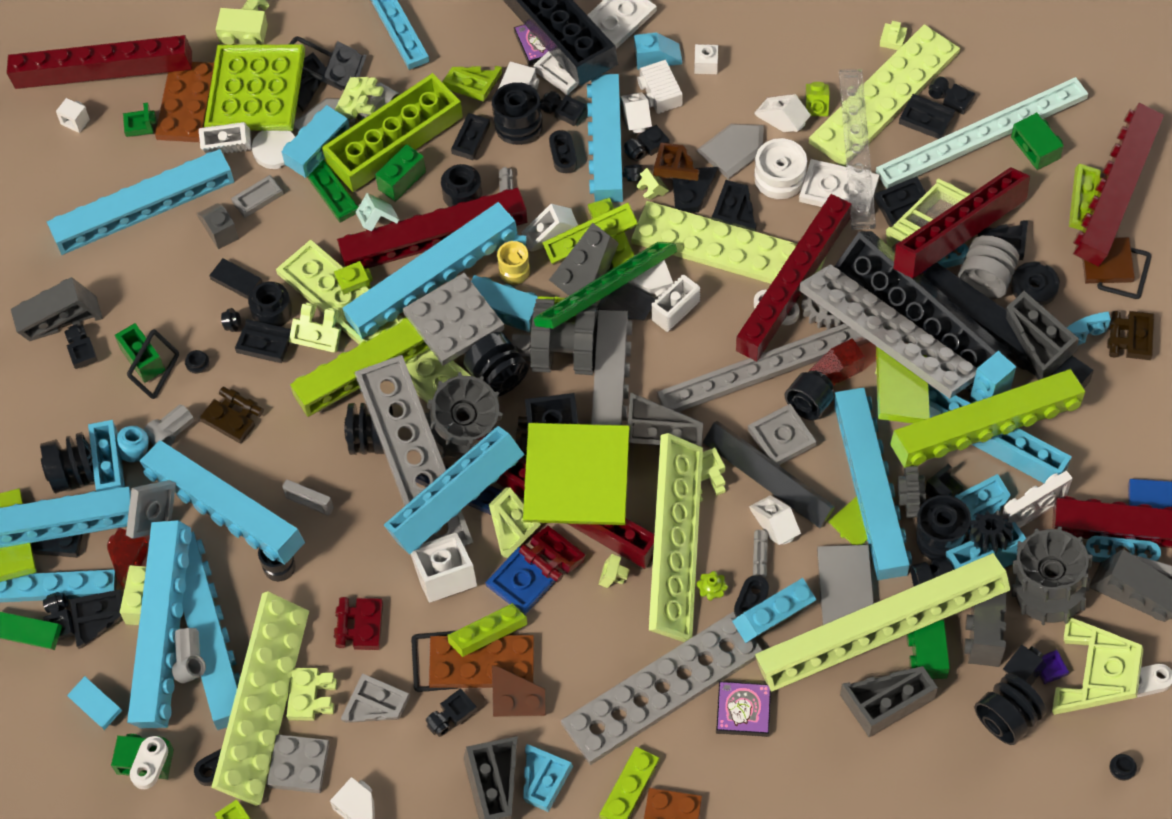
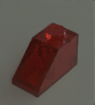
(841, 362)
(126, 552)

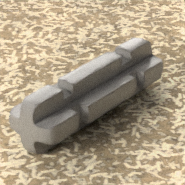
(505, 176)
(760, 553)

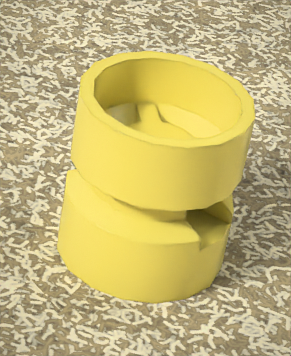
(513, 262)

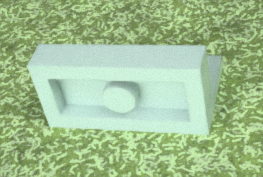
(371, 210)

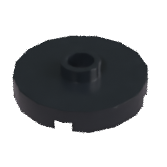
(1036, 274)

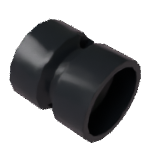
(275, 569)
(924, 572)

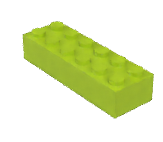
(407, 119)

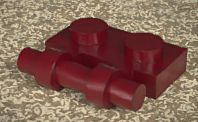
(556, 549)
(367, 625)

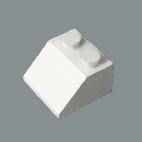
(443, 567)

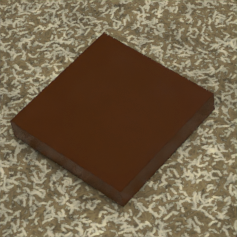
(1116, 266)

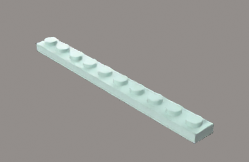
(979, 133)

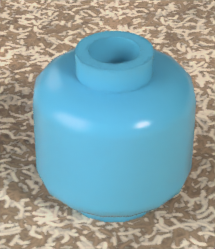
(132, 443)

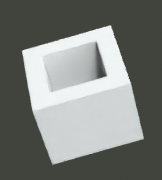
(706, 59)
(73, 115)

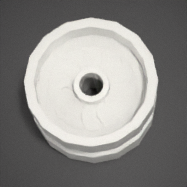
(780, 168)

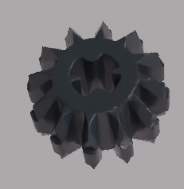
(991, 531)

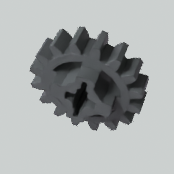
(911, 490)

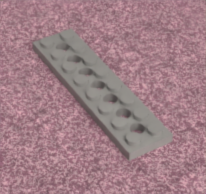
(882, 317)
(413, 419)
(659, 704)

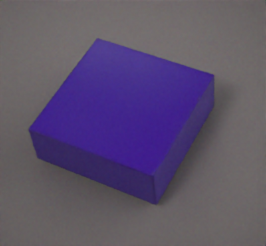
(1055, 667)

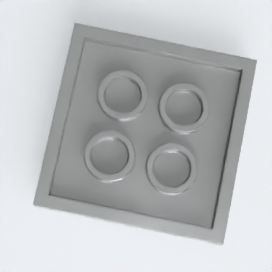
(453, 318)

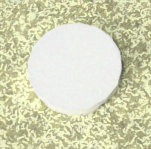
(268, 148)

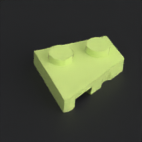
(508, 521)

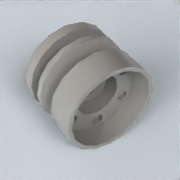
(989, 266)

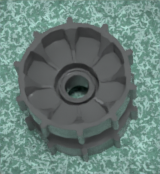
(568, 337)
(465, 396)
(1051, 554)

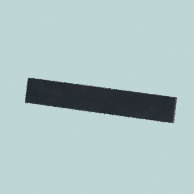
(769, 474)

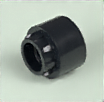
(460, 184)
(270, 303)
(810, 394)

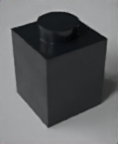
(1026, 664)

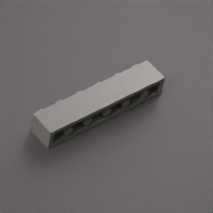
(611, 368)

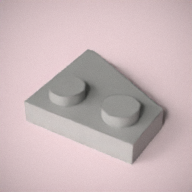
(374, 701)

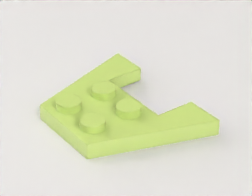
(1110, 669)

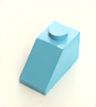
(654, 48)

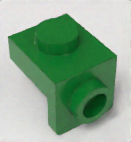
(139, 122)

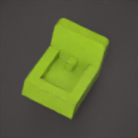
(817, 99)
(353, 277)

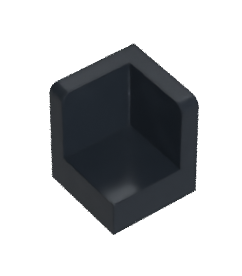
(943, 484)

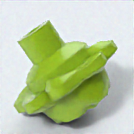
(712, 585)

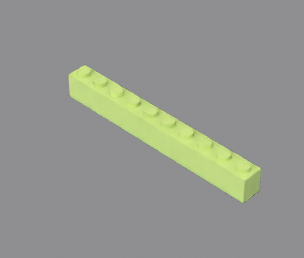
(882, 622)

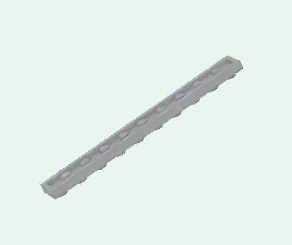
(752, 372)

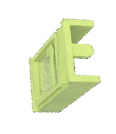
(932, 204)

